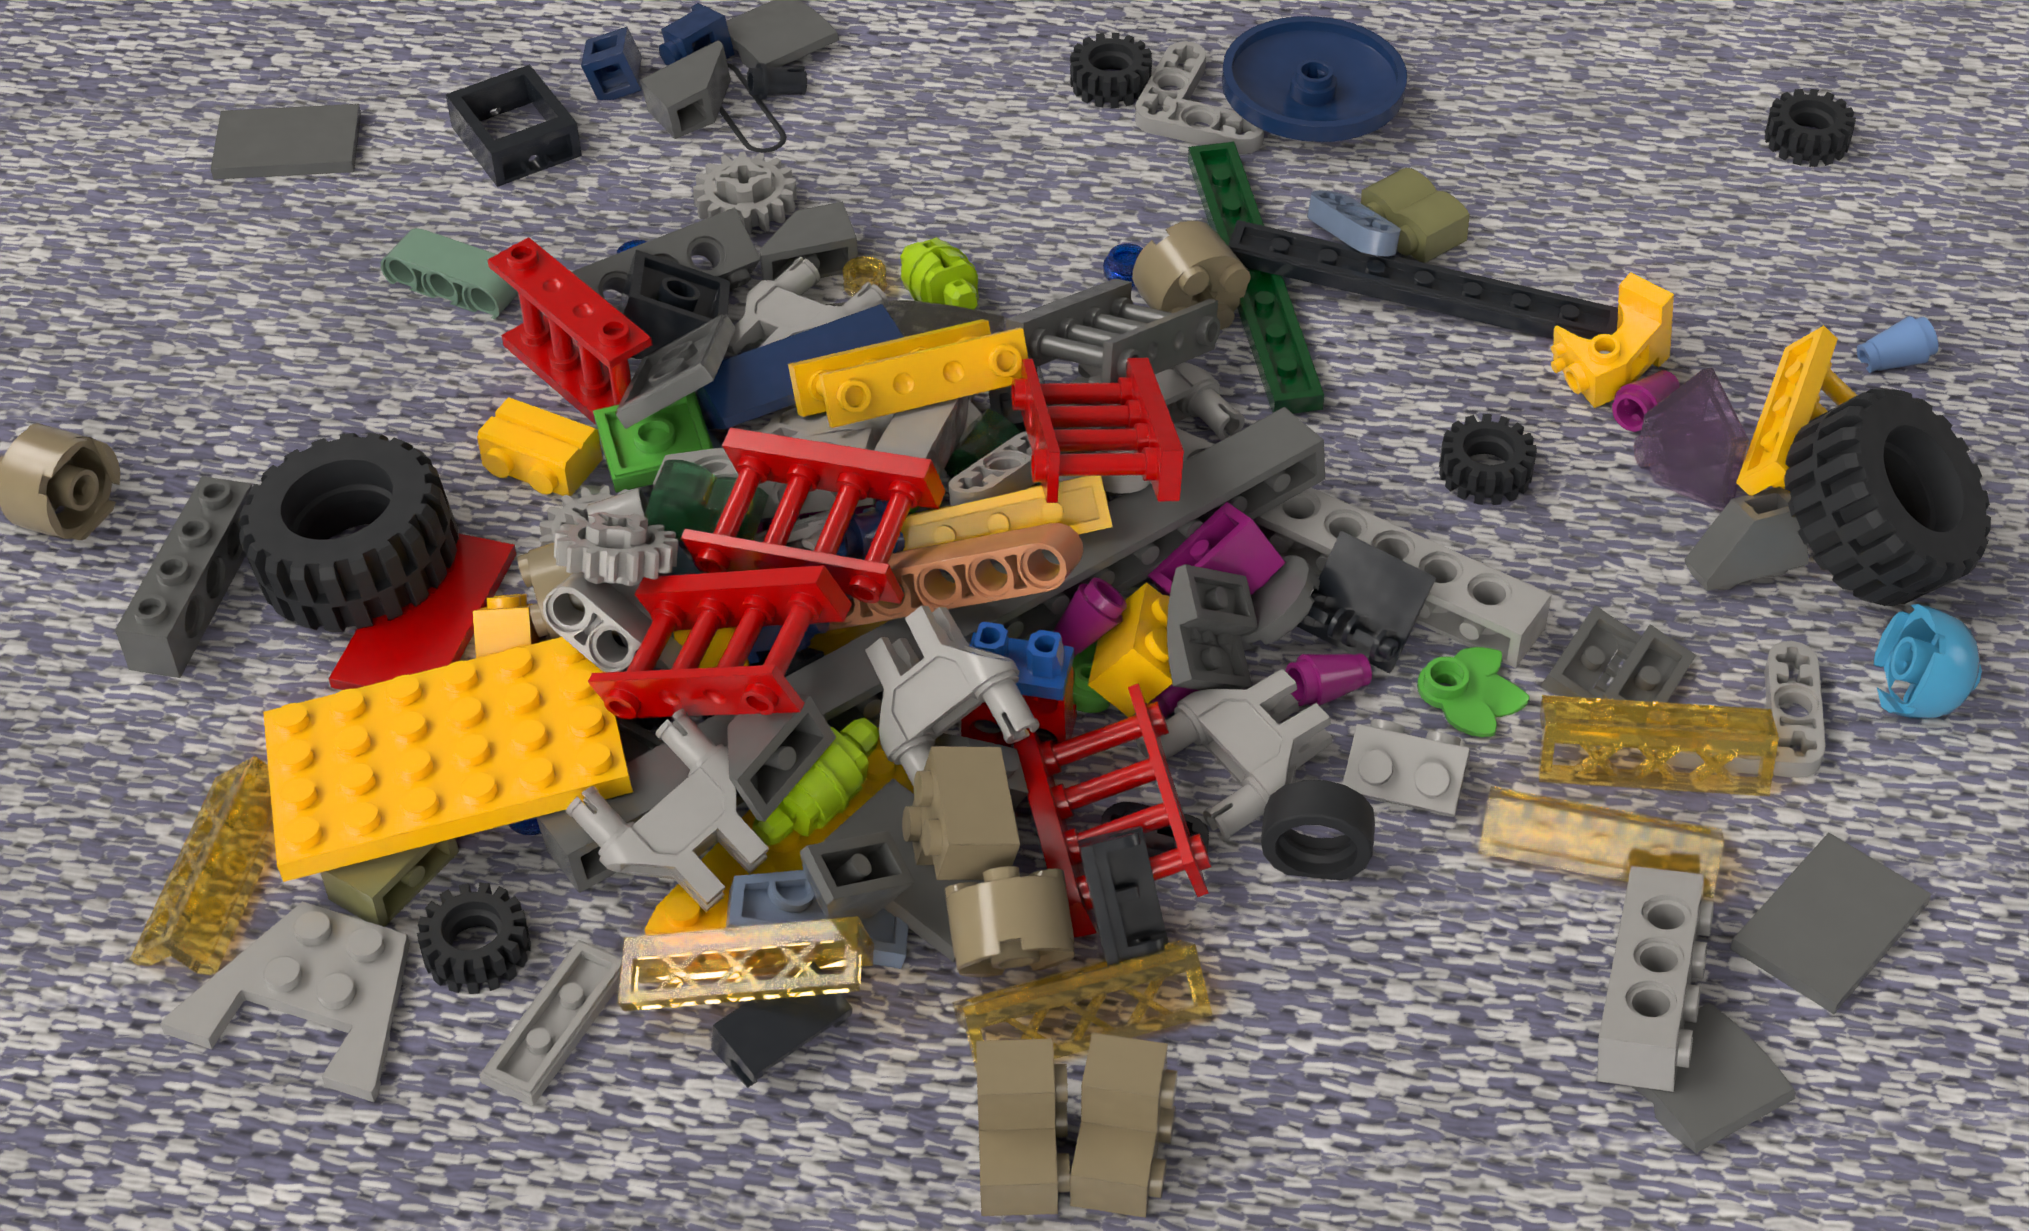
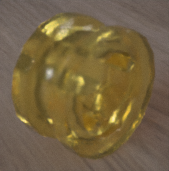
(866, 268)

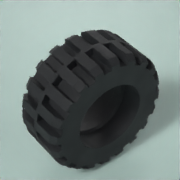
(1887, 497)
(359, 574)

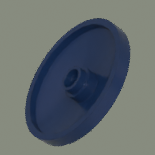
(1314, 78)

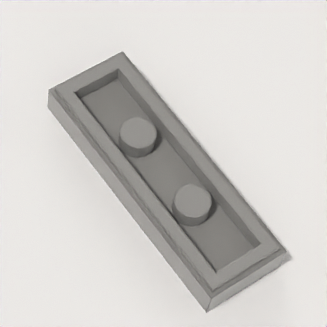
(554, 1023)

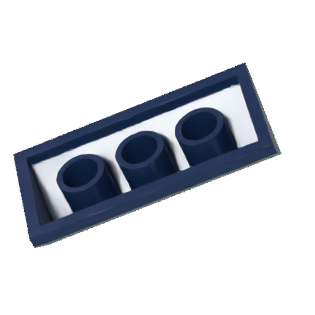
(761, 379)

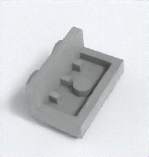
(1407, 768)

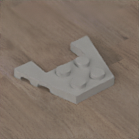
(318, 970)

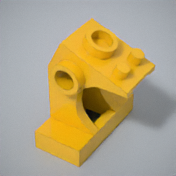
(1639, 342)

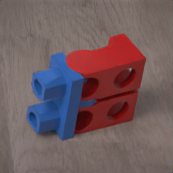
(1044, 681)

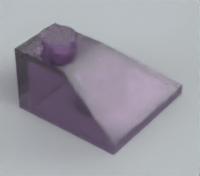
(1694, 442)

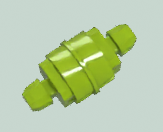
(939, 274)
(825, 786)

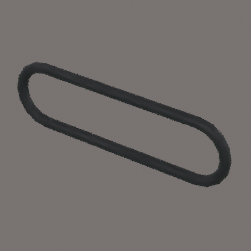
(738, 133)

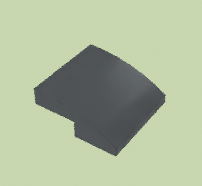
(779, 33)
(1205, 626)
(1650, 668)
(1723, 1088)

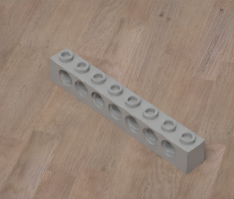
(1467, 598)

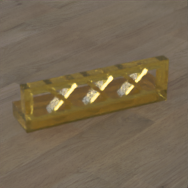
(1659, 727)
(1596, 838)
(213, 873)
(740, 954)
(1090, 982)

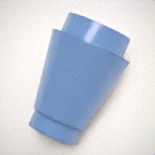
(1900, 345)

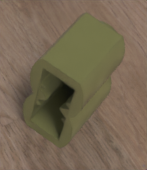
(1427, 218)

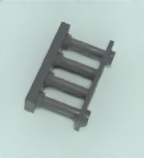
(1106, 328)

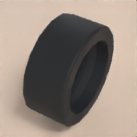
(1324, 805)

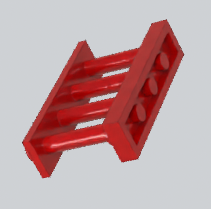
(571, 312)
(1138, 409)
(808, 467)
(715, 602)
(1055, 803)

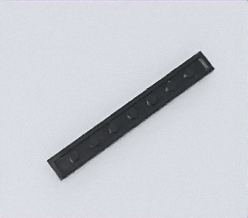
(1418, 284)

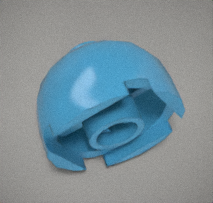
(1932, 655)

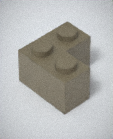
(962, 813)
(1123, 1119)
(1019, 1120)

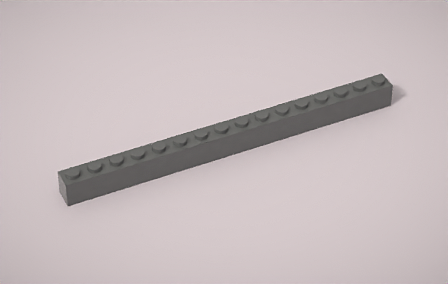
(1248, 470)

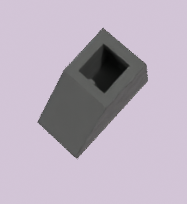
(688, 91)
(1748, 541)

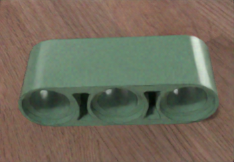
(448, 270)

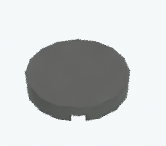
(1282, 601)

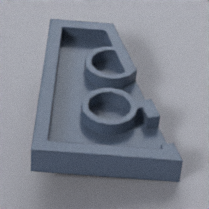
(789, 898)

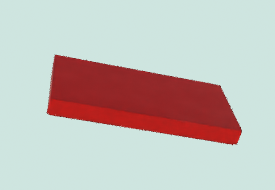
(434, 630)

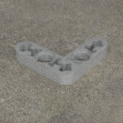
(1180, 111)
(1009, 470)
(1799, 731)

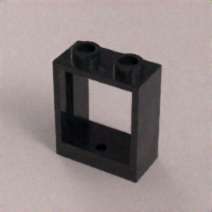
(509, 156)

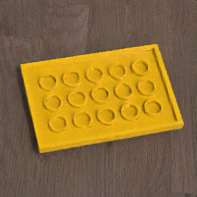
(438, 756)

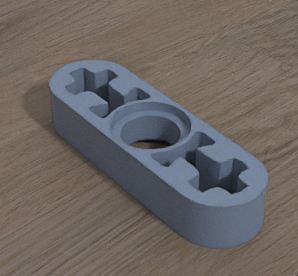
(1353, 223)

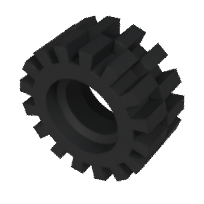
(1110, 53)
(1828, 141)
(1485, 479)
(480, 964)

